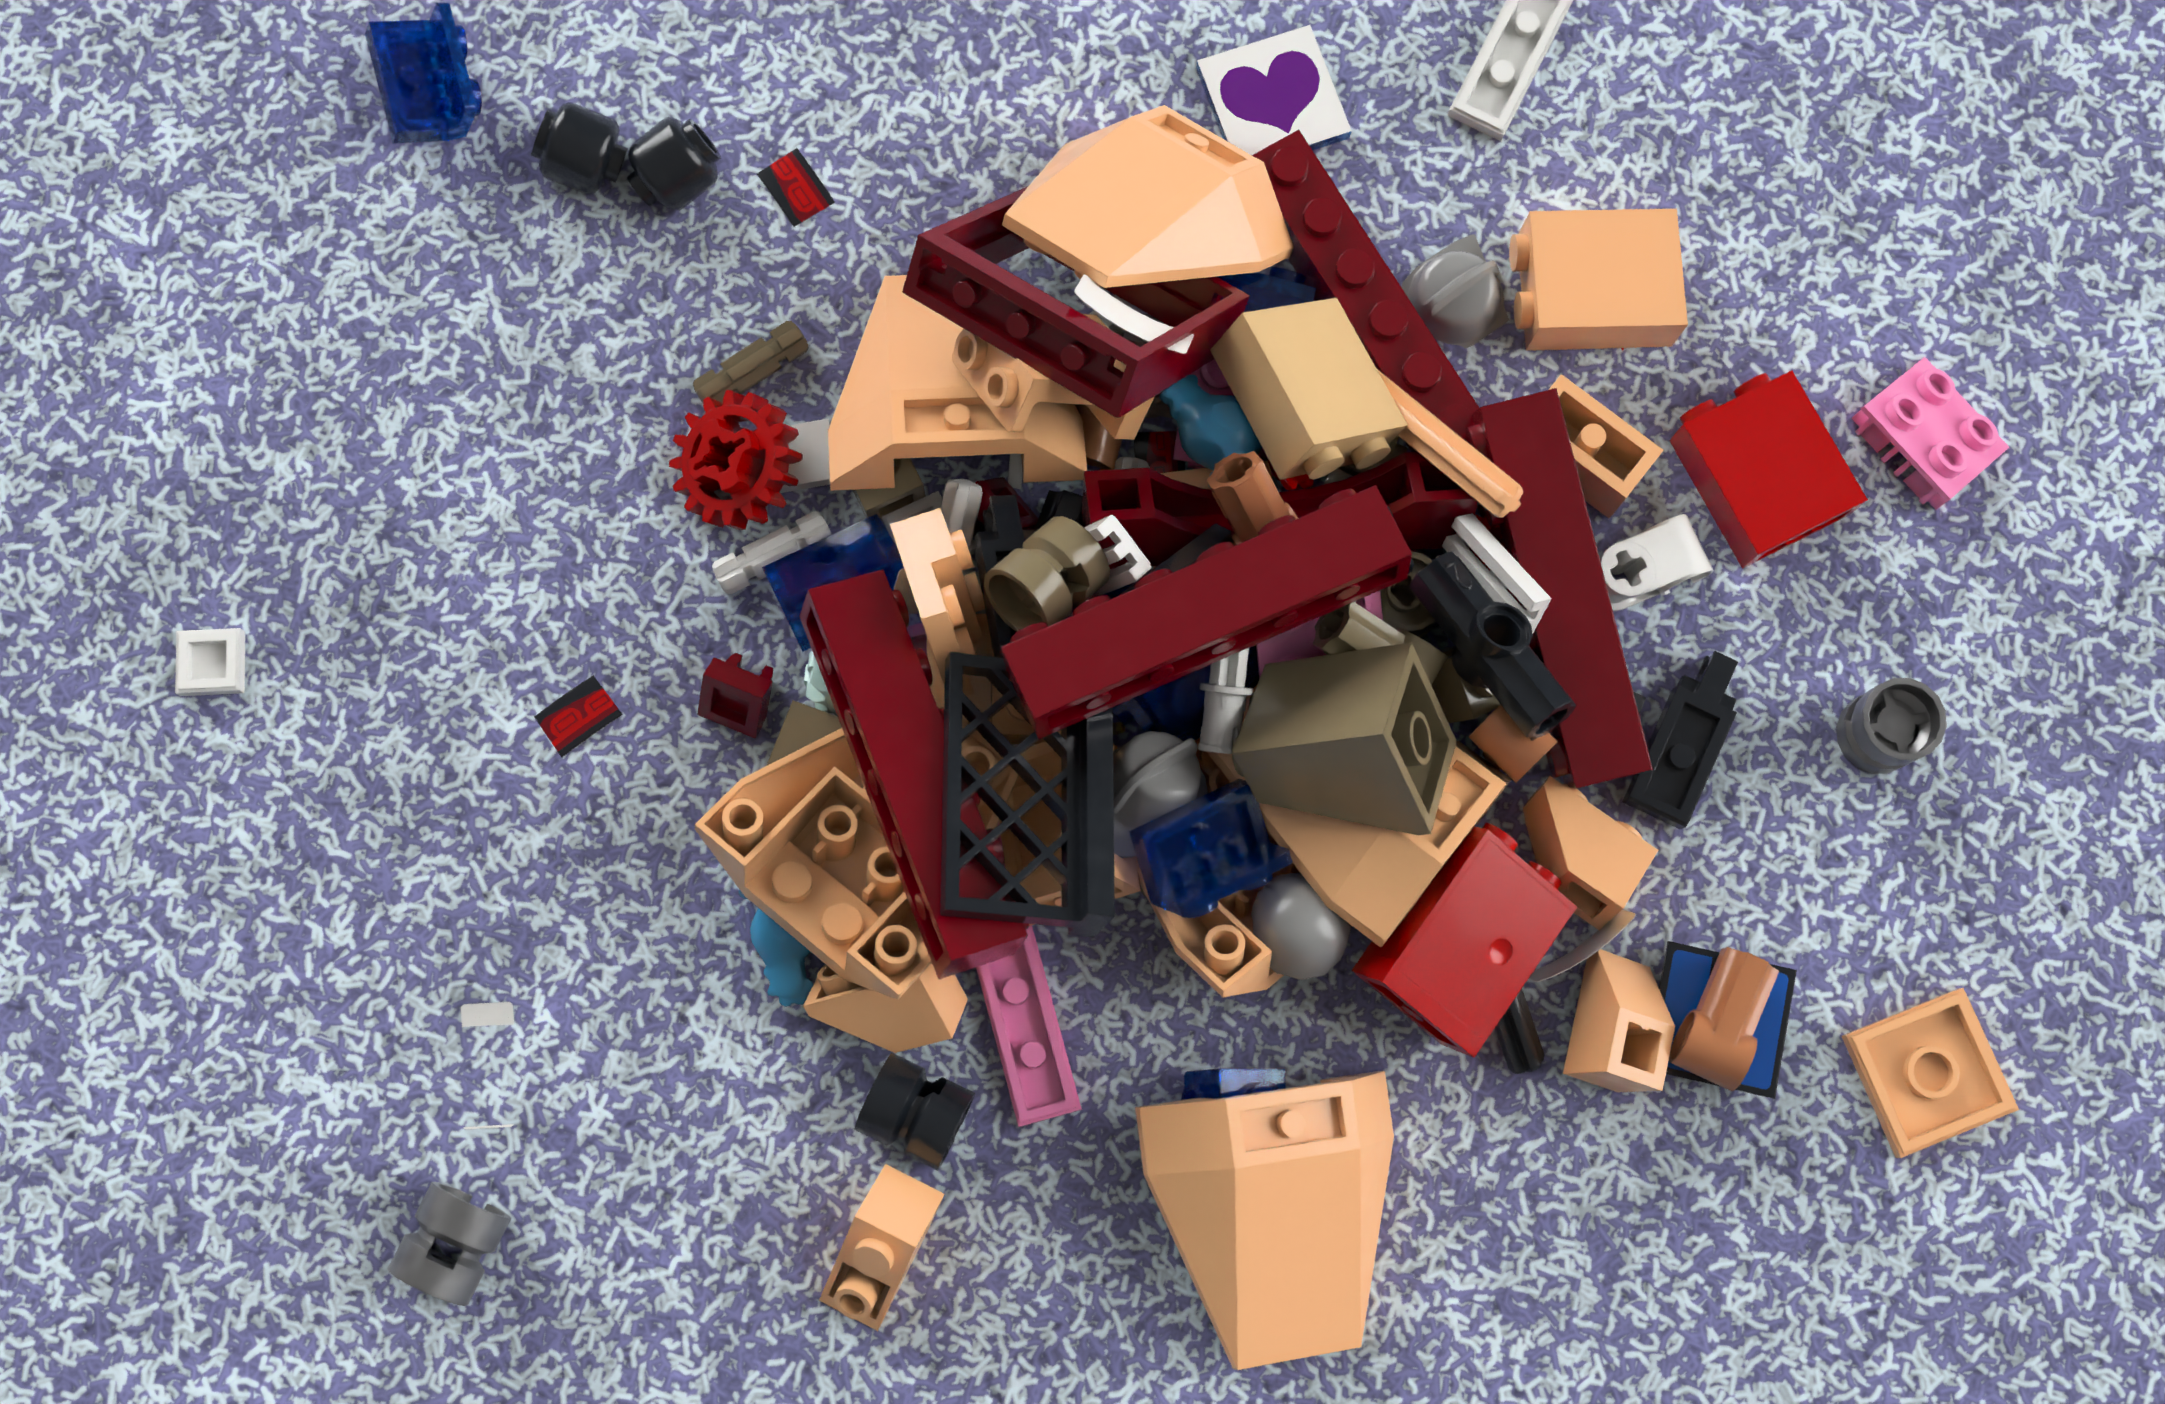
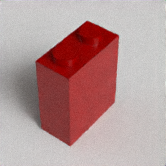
(1766, 466)

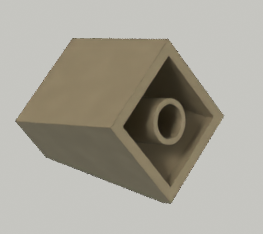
(1348, 739)

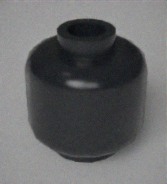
(579, 148)
(673, 163)

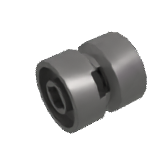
(1891, 726)
(451, 1218)

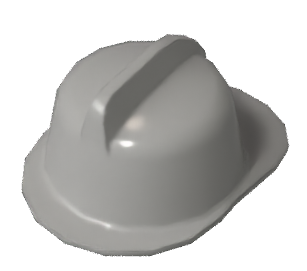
(1458, 294)
(1150, 779)

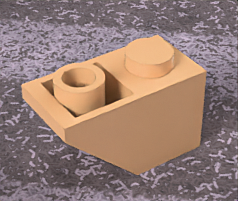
(1587, 850)
(920, 1017)
(1620, 1027)
(881, 1246)

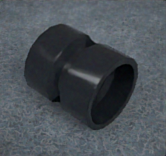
(914, 1111)

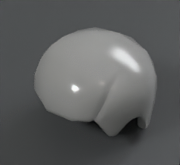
(1298, 928)

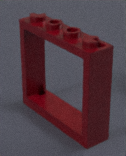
(959, 279)

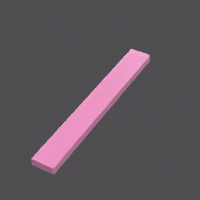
(1024, 1021)

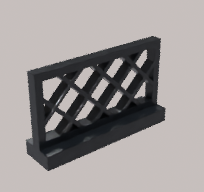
(1083, 808)

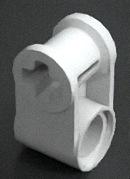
(1654, 562)

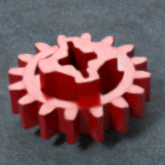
(735, 460)

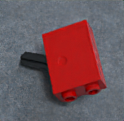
(1472, 947)

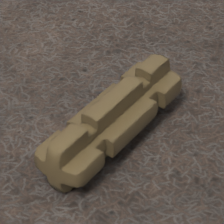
(753, 363)

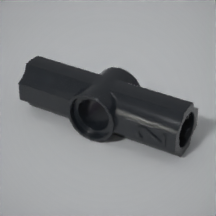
(1492, 646)

